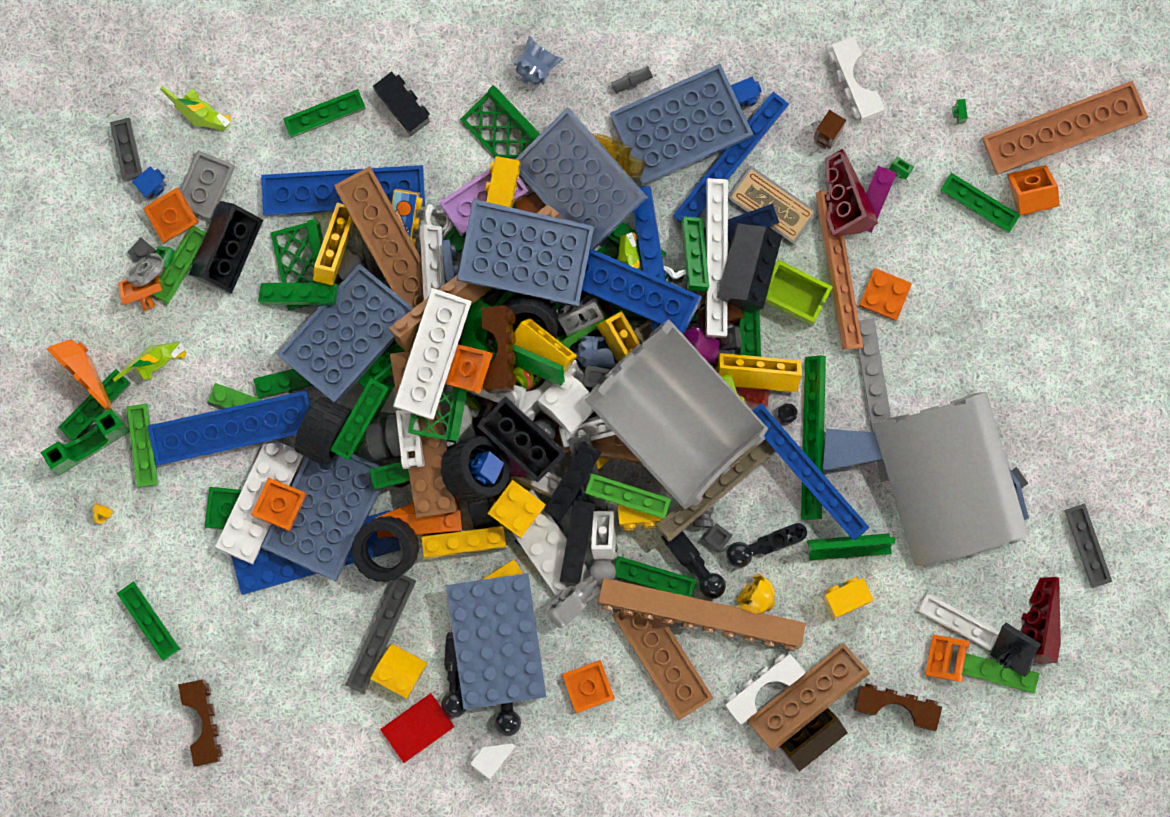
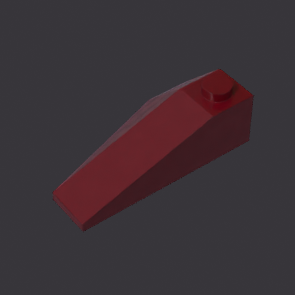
(847, 202)
(1043, 620)

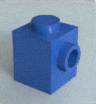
(747, 91)
(150, 183)
(485, 468)

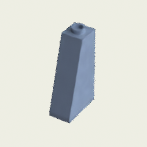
(850, 449)

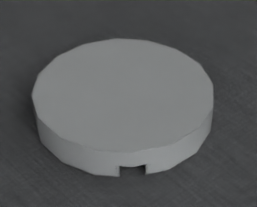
(145, 270)

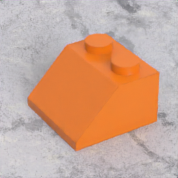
(1034, 190)

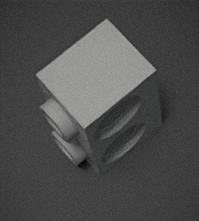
(579, 317)

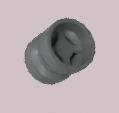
(705, 519)

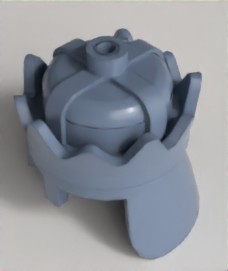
(535, 63)
(595, 352)

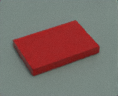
(417, 728)

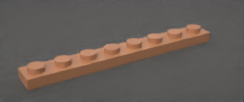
(840, 280)

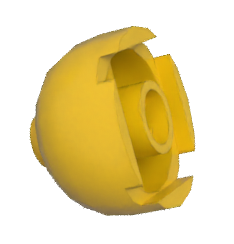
(757, 596)

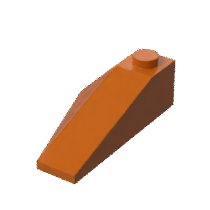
(80, 365)
(427, 525)

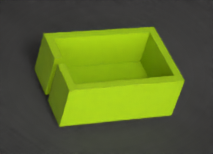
(797, 293)

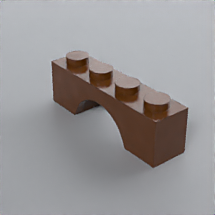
(500, 373)
(924, 714)
(205, 749)

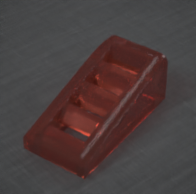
(754, 395)

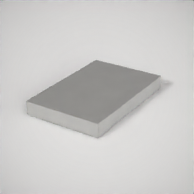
(206, 184)

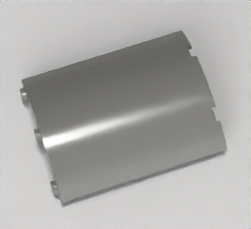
(676, 414)
(951, 480)

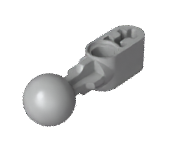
(574, 598)

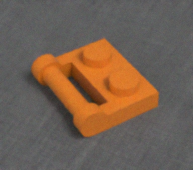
(940, 658)

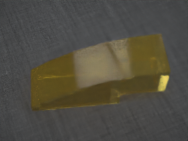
(621, 153)

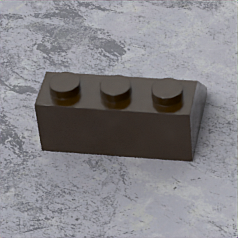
(813, 739)

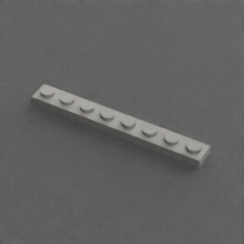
(874, 380)

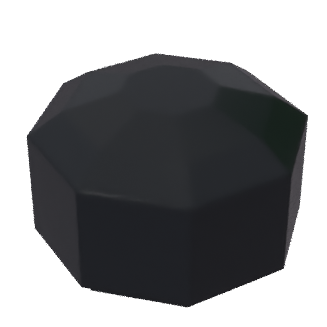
(787, 413)

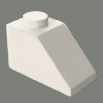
(603, 535)
(491, 758)

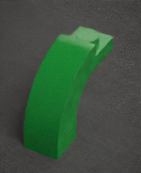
(472, 333)

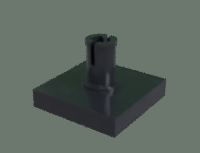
(1015, 649)

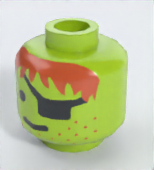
(525, 379)

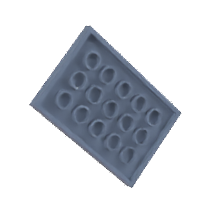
(682, 123)
(579, 177)
(525, 253)
(346, 337)
(330, 516)
(496, 641)

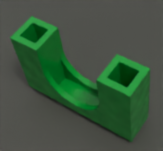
(66, 456)

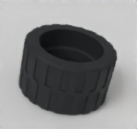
(536, 306)
(320, 430)
(457, 474)
(368, 566)

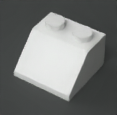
(566, 403)

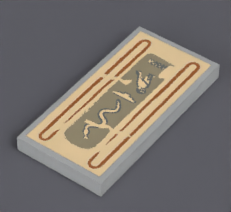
(759, 191)

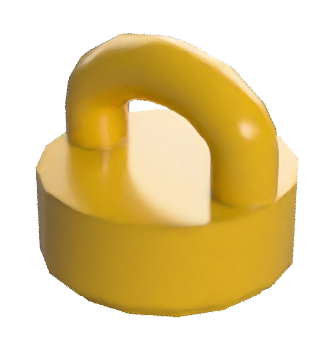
(102, 510)

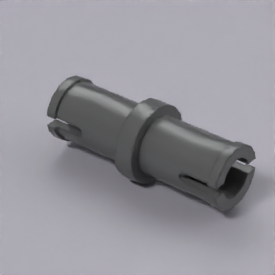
(631, 79)

